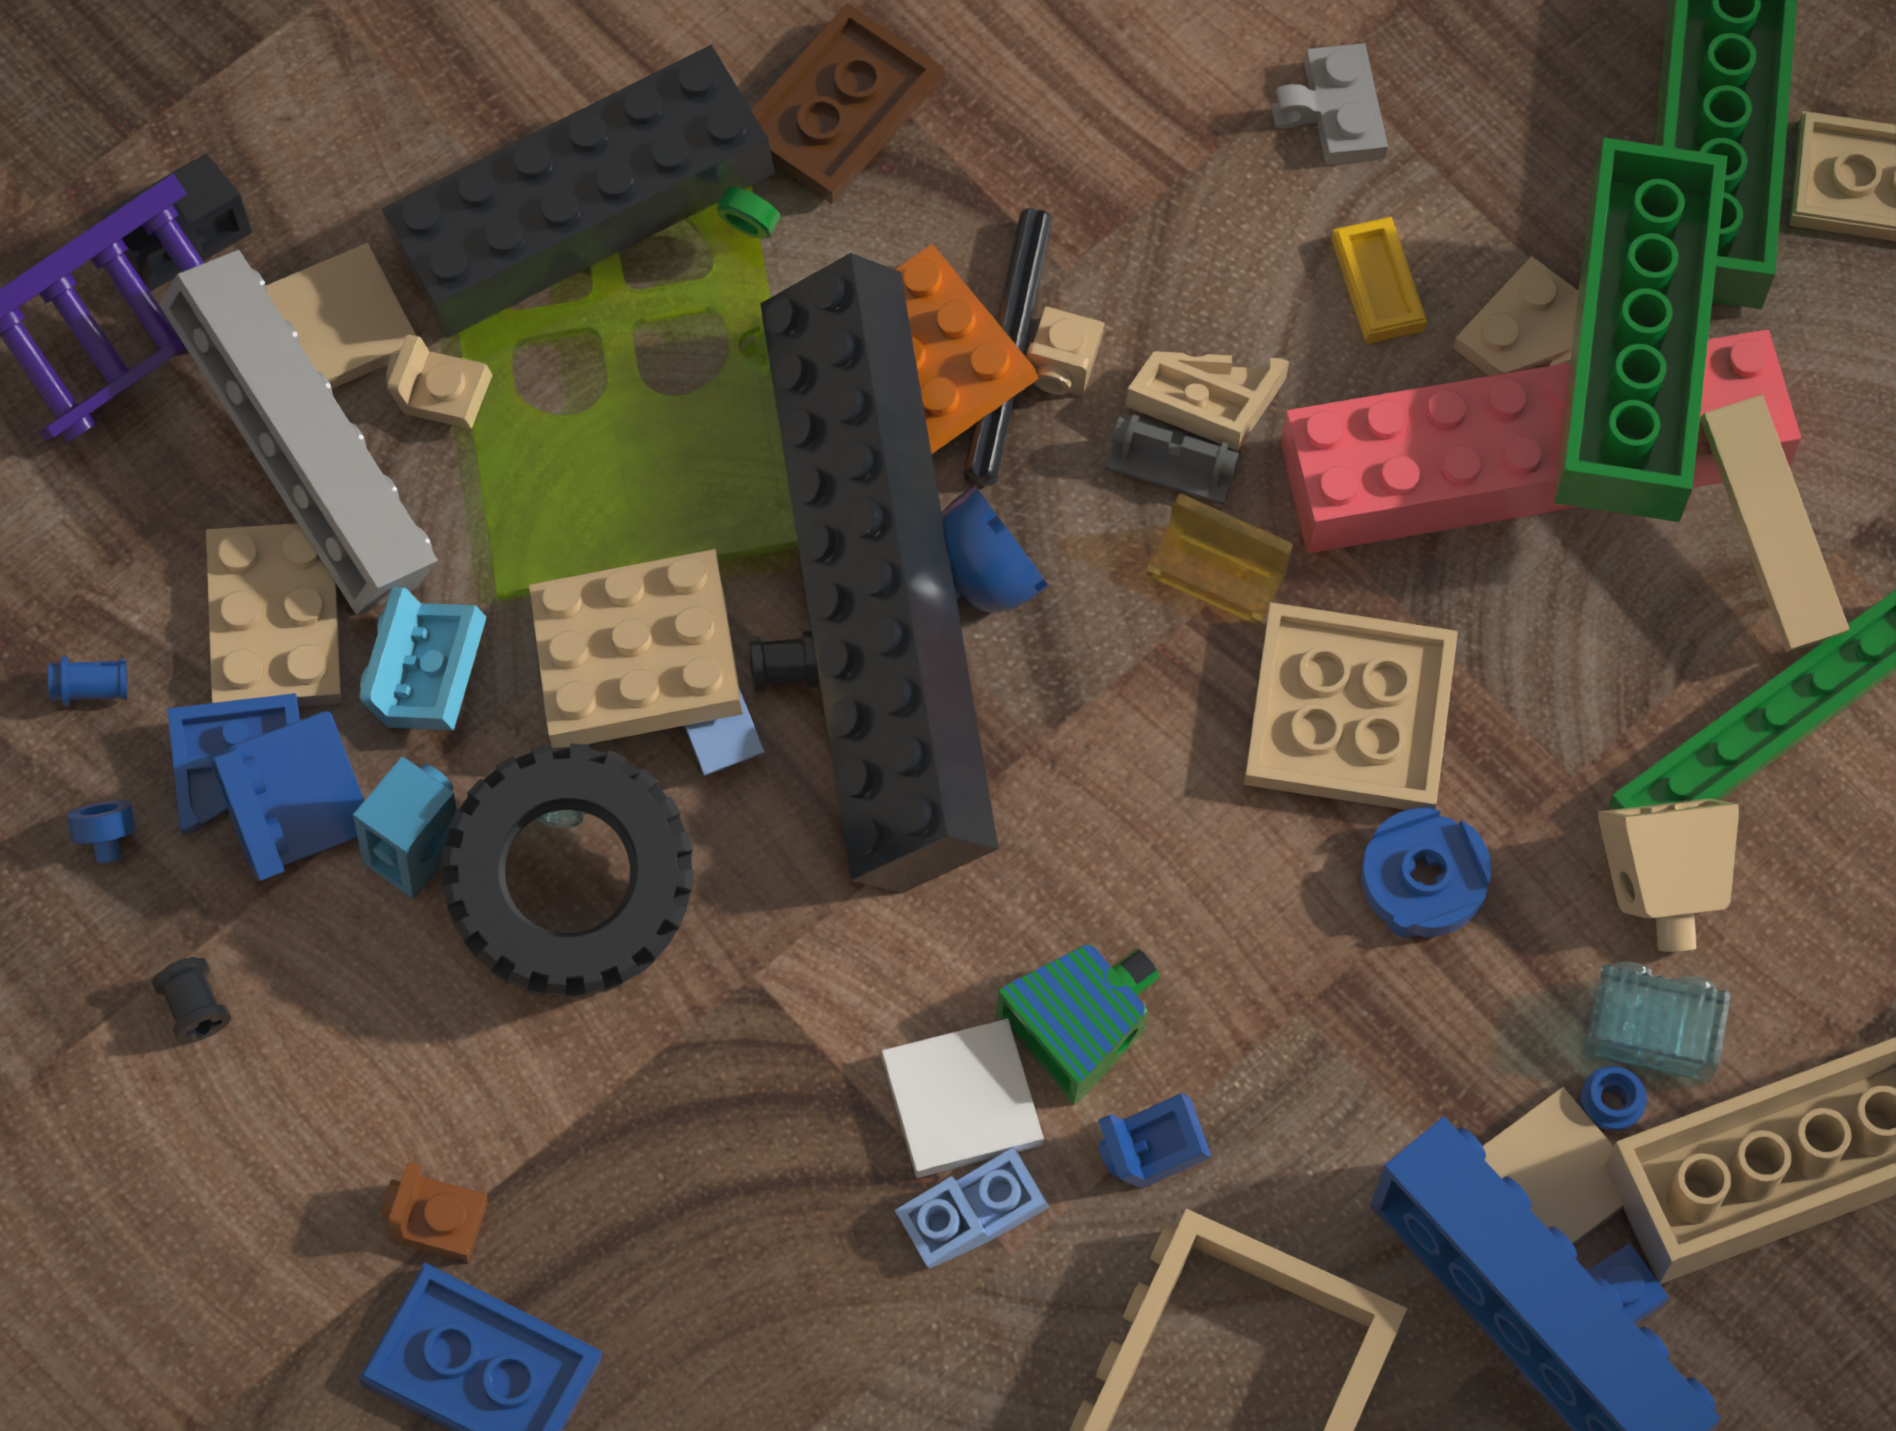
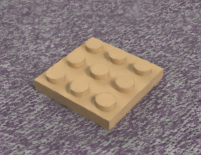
(635, 649)
(1351, 708)

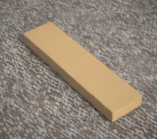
(1774, 523)

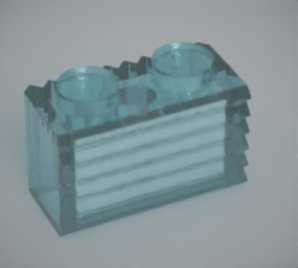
(1657, 1021)

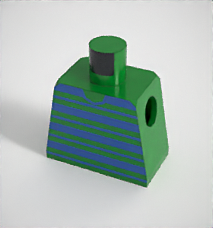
(1079, 1014)

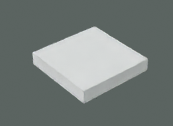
(962, 1098)

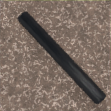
(1015, 319)

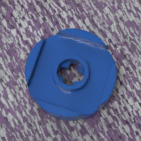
(1410, 905)

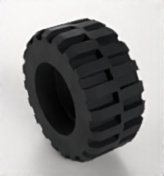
(551, 782)

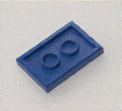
(477, 1360)

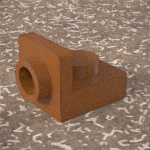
(433, 1214)

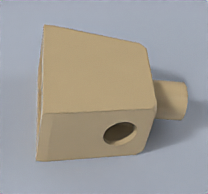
(1672, 863)

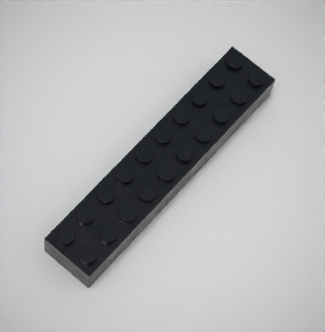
(877, 577)

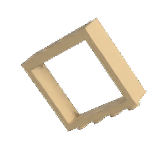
(1269, 1264)

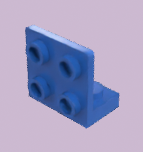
(289, 792)

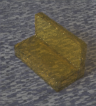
(1221, 559)

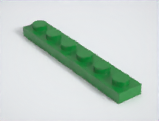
(1773, 716)

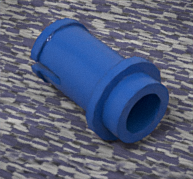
(87, 680)

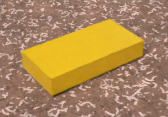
(1378, 280)

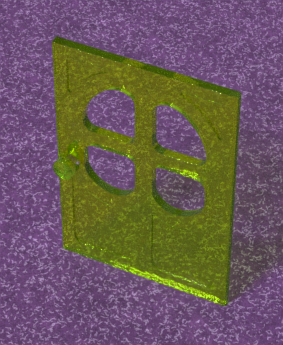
(639, 467)

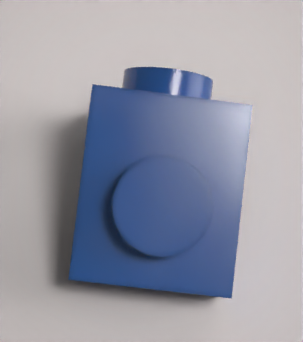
(1153, 1142)

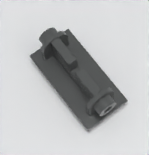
(1172, 459)

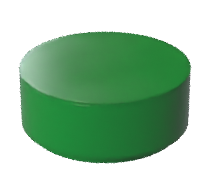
(747, 212)

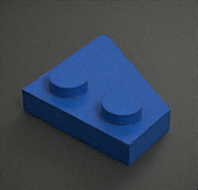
(210, 728)

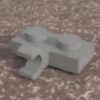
(1340, 102)

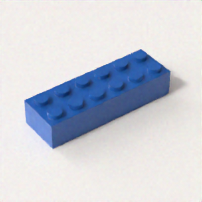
(1532, 1291)

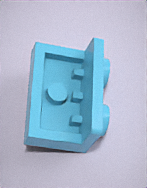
(421, 662)

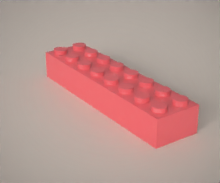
(1476, 447)

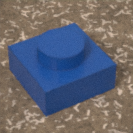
(1633, 1283)

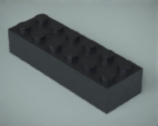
(579, 190)

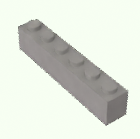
(298, 431)

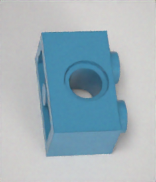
(406, 825)

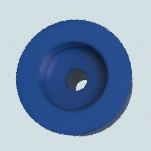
(102, 826)

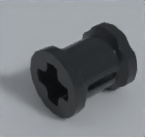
(783, 661)
(191, 999)

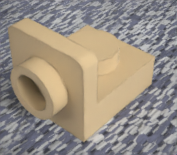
(1064, 351)
(436, 384)

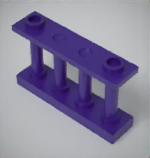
(54, 283)

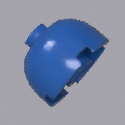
(986, 558)

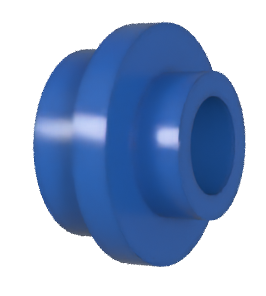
(1620, 1082)

